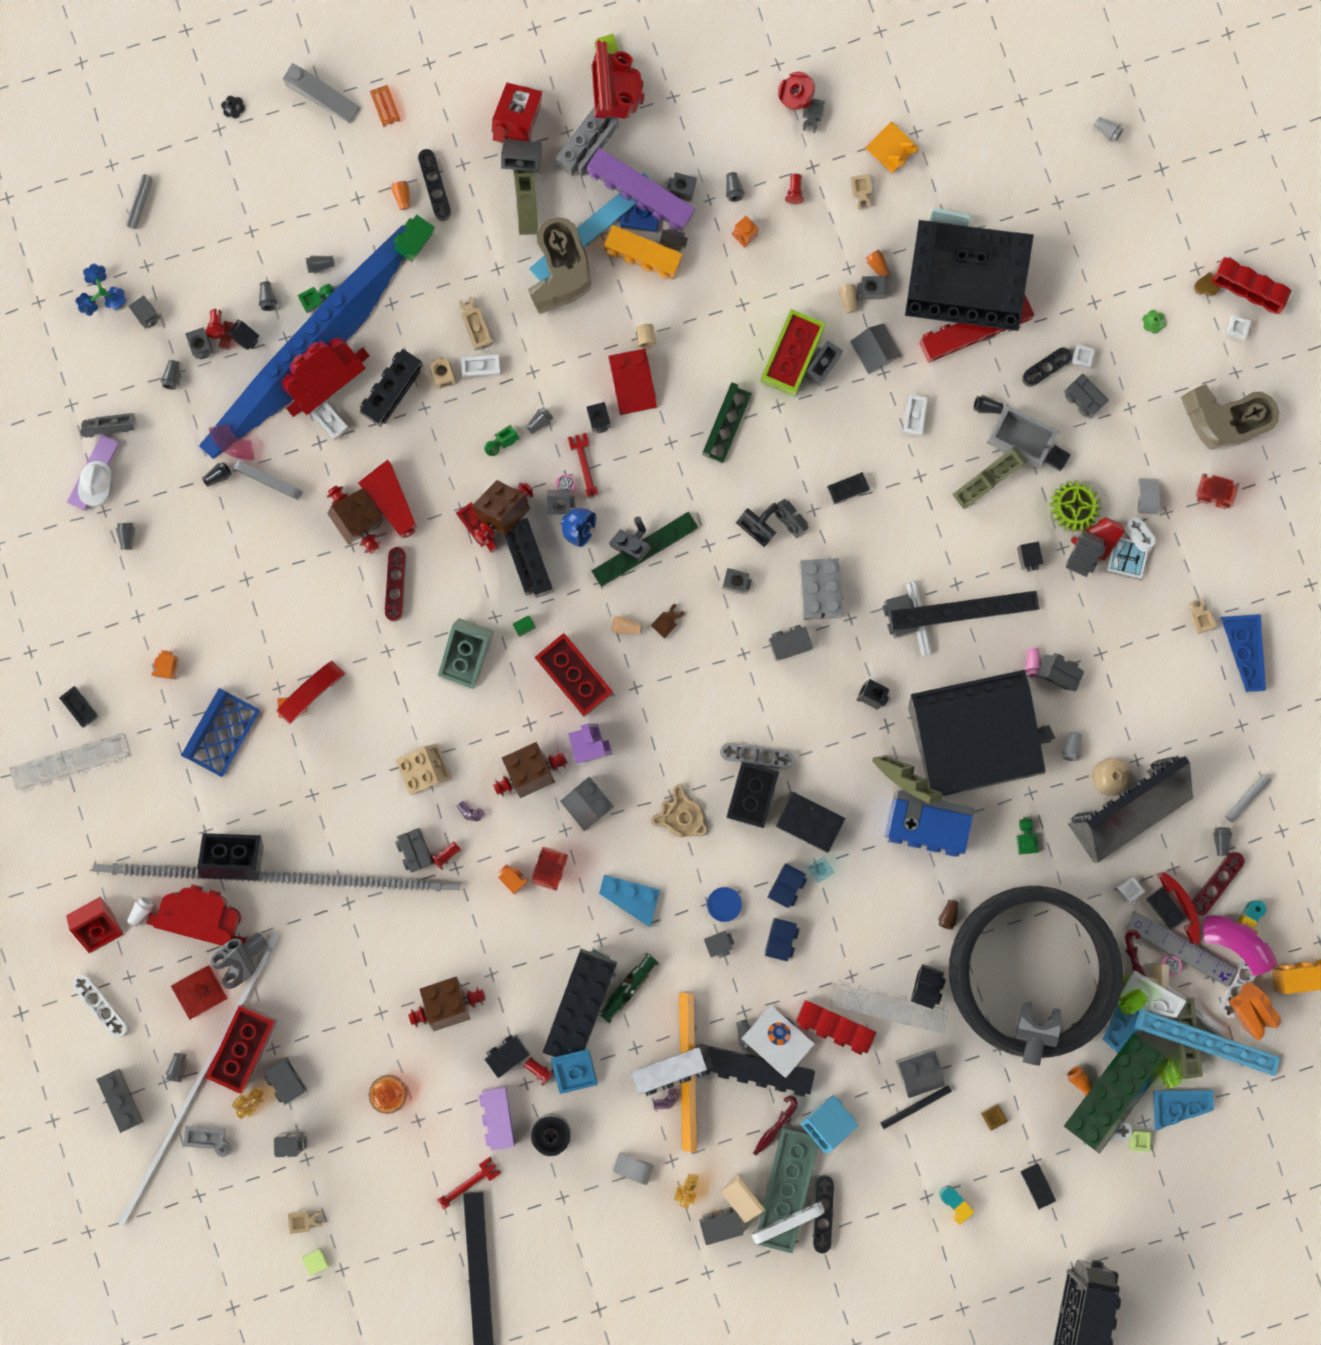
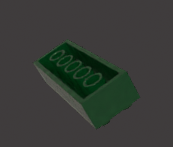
(1116, 1092)

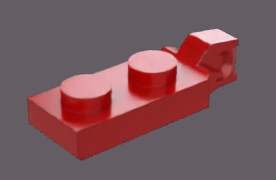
(469, 519)

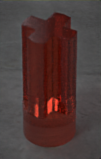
(225, 341)

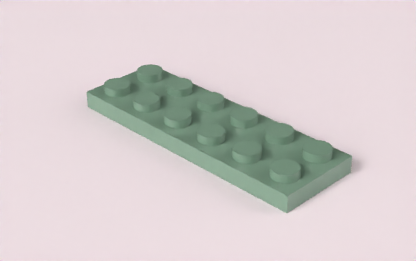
(788, 1184)

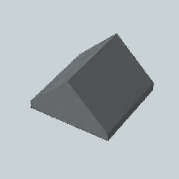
(875, 348)

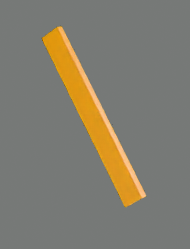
(688, 1089)

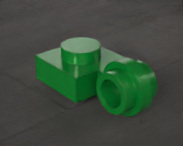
(312, 299)
(503, 438)
(1028, 842)

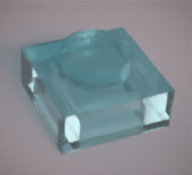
(820, 869)

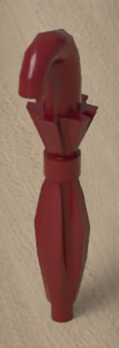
(1133, 950)
(769, 1136)

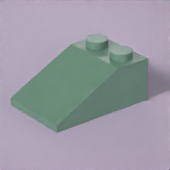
(465, 652)

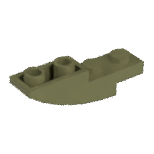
(525, 202)

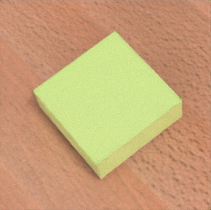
(1140, 1140)
(315, 1262)

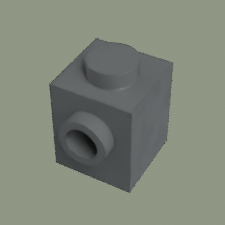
(719, 944)

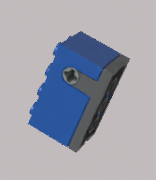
(934, 825)

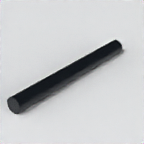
(915, 1107)

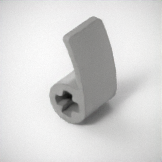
(1149, 496)
(633, 1169)

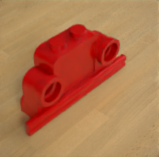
(615, 84)
(321, 373)
(197, 915)

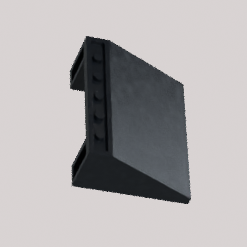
(969, 275)
(977, 733)
(1135, 809)

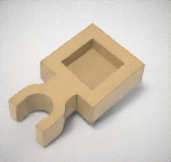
(861, 187)
(1202, 620)
(300, 1221)

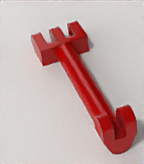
(591, 491)
(485, 1172)

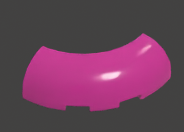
(1242, 941)

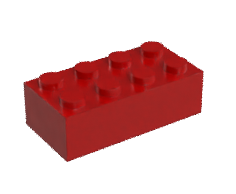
(574, 675)
(241, 1049)

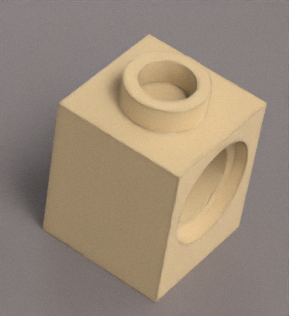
(448, 378)

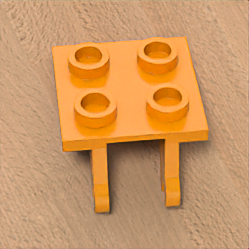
(891, 147)

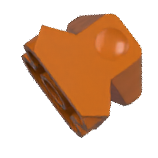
(1254, 1010)

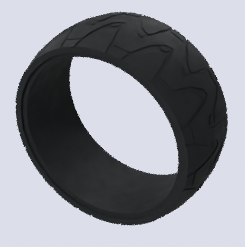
(1107, 951)

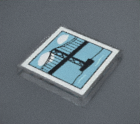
(1127, 560)

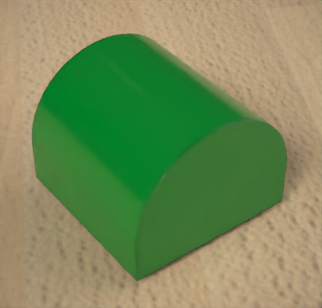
(524, 626)

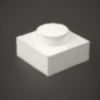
(1238, 327)
(1082, 356)
(1130, 889)

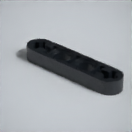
(435, 184)
(827, 1215)

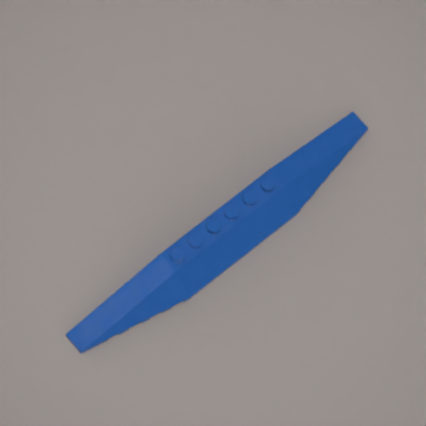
(336, 318)

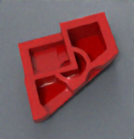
(1107, 529)

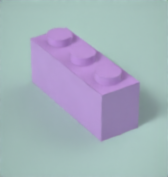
(497, 1118)

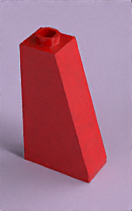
(387, 495)

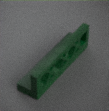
(722, 416)

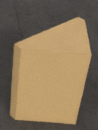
(742, 1199)

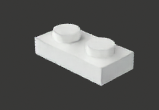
(480, 366)
(915, 415)
(329, 420)

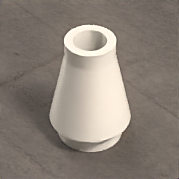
(140, 910)

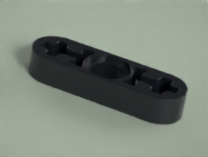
(1061, 363)

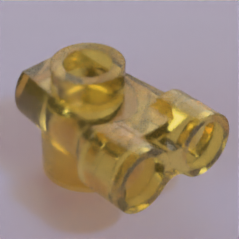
(247, 1106)
(686, 1194)

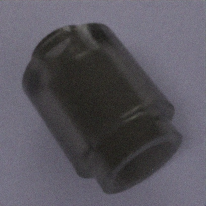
(673, 239)

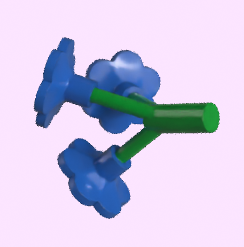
(114, 297)

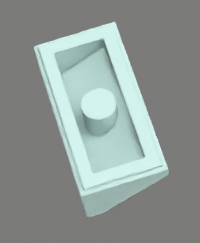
(949, 217)

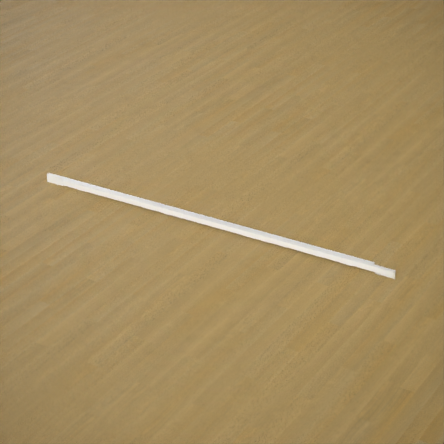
(125, 1214)

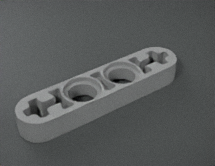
(267, 479)
(757, 752)

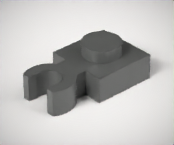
(813, 113)

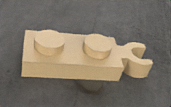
(475, 325)

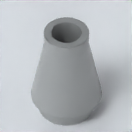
(1109, 129)
(1072, 748)

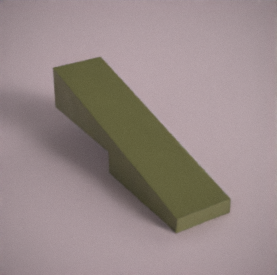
(990, 477)

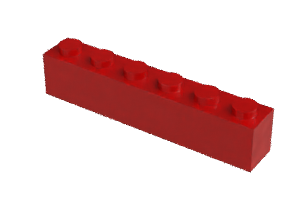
(961, 335)

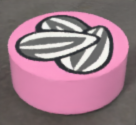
(565, 482)
(1174, 964)

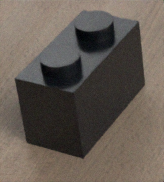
(507, 1055)

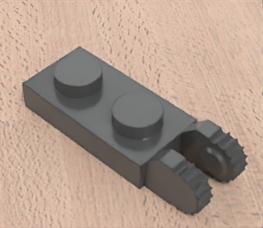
(107, 424)

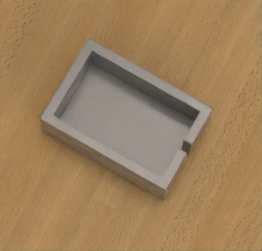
(1024, 432)
(820, 588)

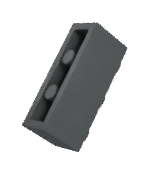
(119, 1100)

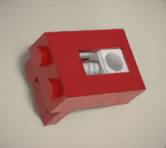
(516, 113)

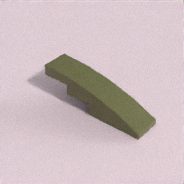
(903, 776)

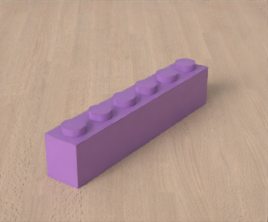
(640, 189)

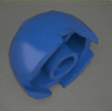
(577, 526)

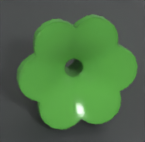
(1152, 325)

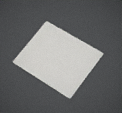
(781, 1057)

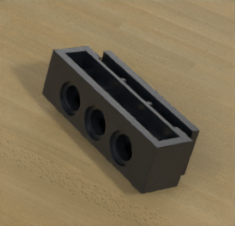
(392, 398)
(532, 558)

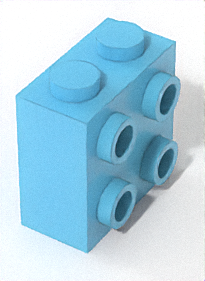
(829, 1124)

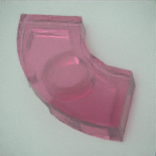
(231, 444)

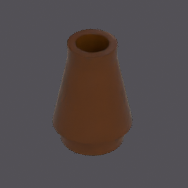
(949, 915)

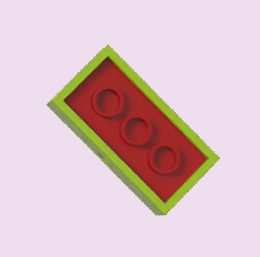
(792, 353)

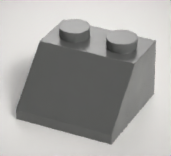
(587, 803)
(920, 1073)

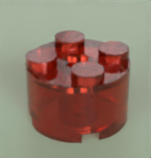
(1217, 490)
(549, 868)

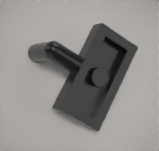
(756, 526)
(631, 544)

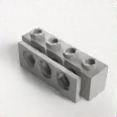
(583, 143)

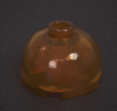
(394, 1087)

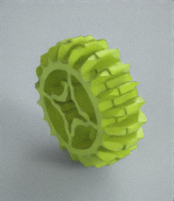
(1076, 489)

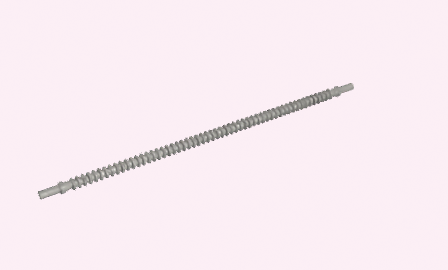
(435, 885)

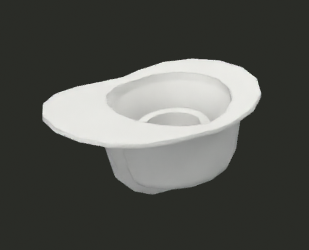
(94, 483)

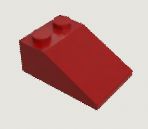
(632, 381)

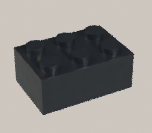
(752, 795)
(810, 822)
(230, 856)

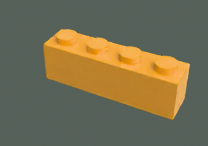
(643, 252)

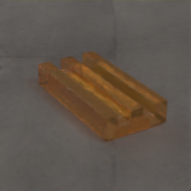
(390, 120)

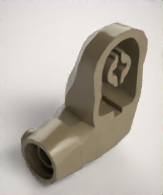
(567, 281)
(1232, 422)

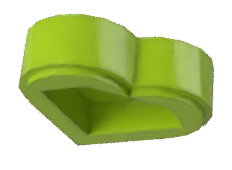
(611, 43)

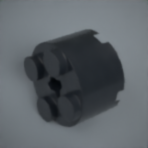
(543, 1143)

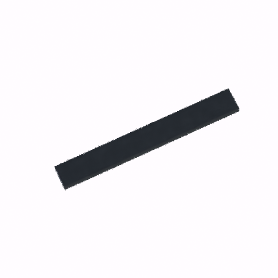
(963, 610)
(478, 1268)

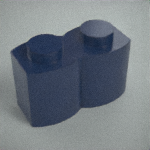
(787, 885)
(780, 939)

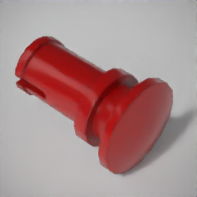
(795, 192)
(215, 327)
(445, 855)
(539, 1071)

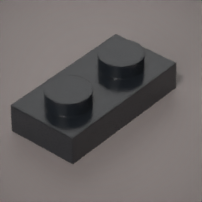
(848, 488)
(79, 707)
(1165, 908)

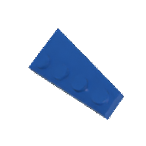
(1247, 648)

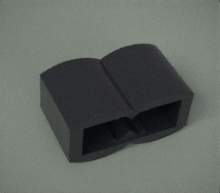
(928, 986)

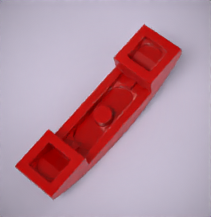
(310, 691)
(1192, 928)

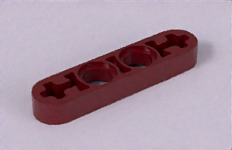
(398, 584)
(1219, 885)

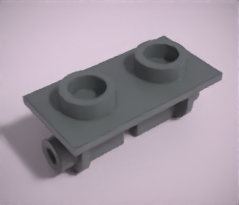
(785, 512)

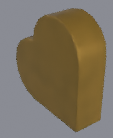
(1206, 286)

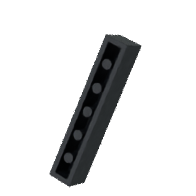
(758, 1070)

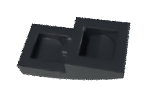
(1038, 1186)

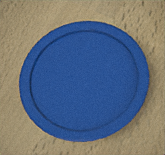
(724, 904)

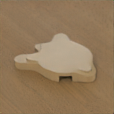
(681, 816)

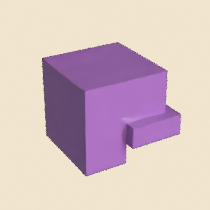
(588, 743)

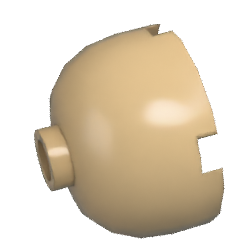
(1111, 776)

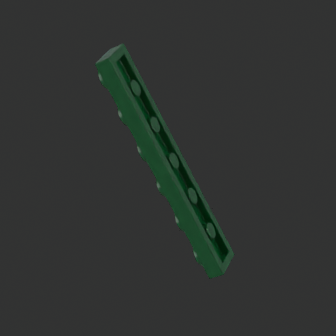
(658, 541)

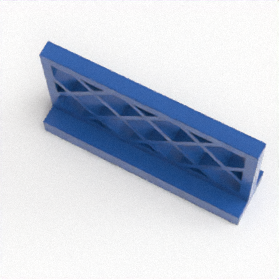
(205, 724)

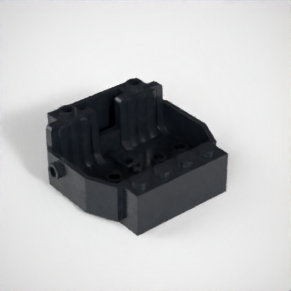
(1088, 1305)

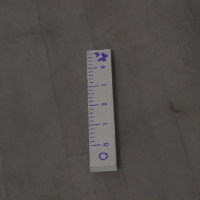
(1181, 949)

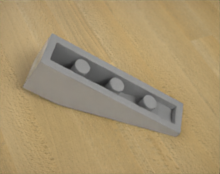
(319, 93)

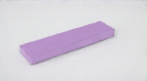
(104, 452)

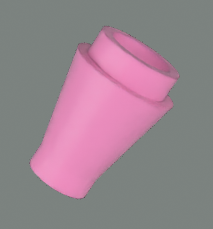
(1033, 662)

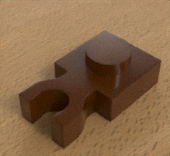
(665, 622)

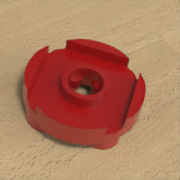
(803, 97)

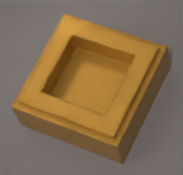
(994, 1117)

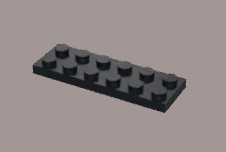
(580, 1004)

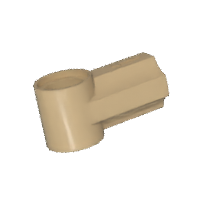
(646, 336)

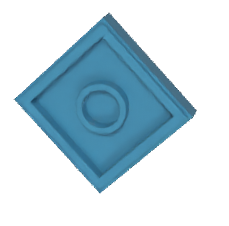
(574, 1071)

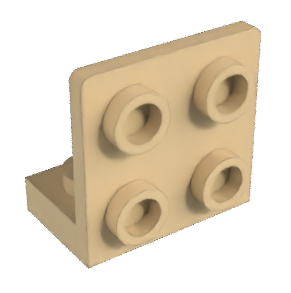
(423, 768)

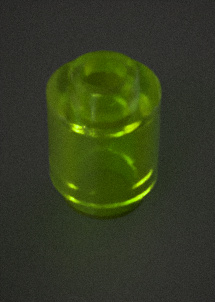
(1133, 1002)
(1170, 1074)

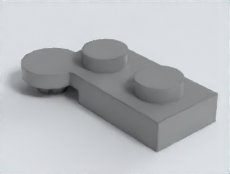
(207, 1138)

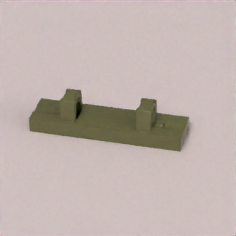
(1189, 1057)

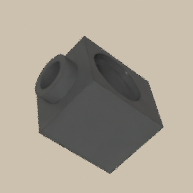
(686, 193)
(877, 281)
(144, 312)
(196, 336)
(553, 507)
(728, 585)

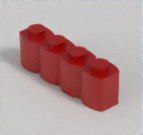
(1254, 287)
(835, 1026)

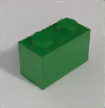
(413, 238)

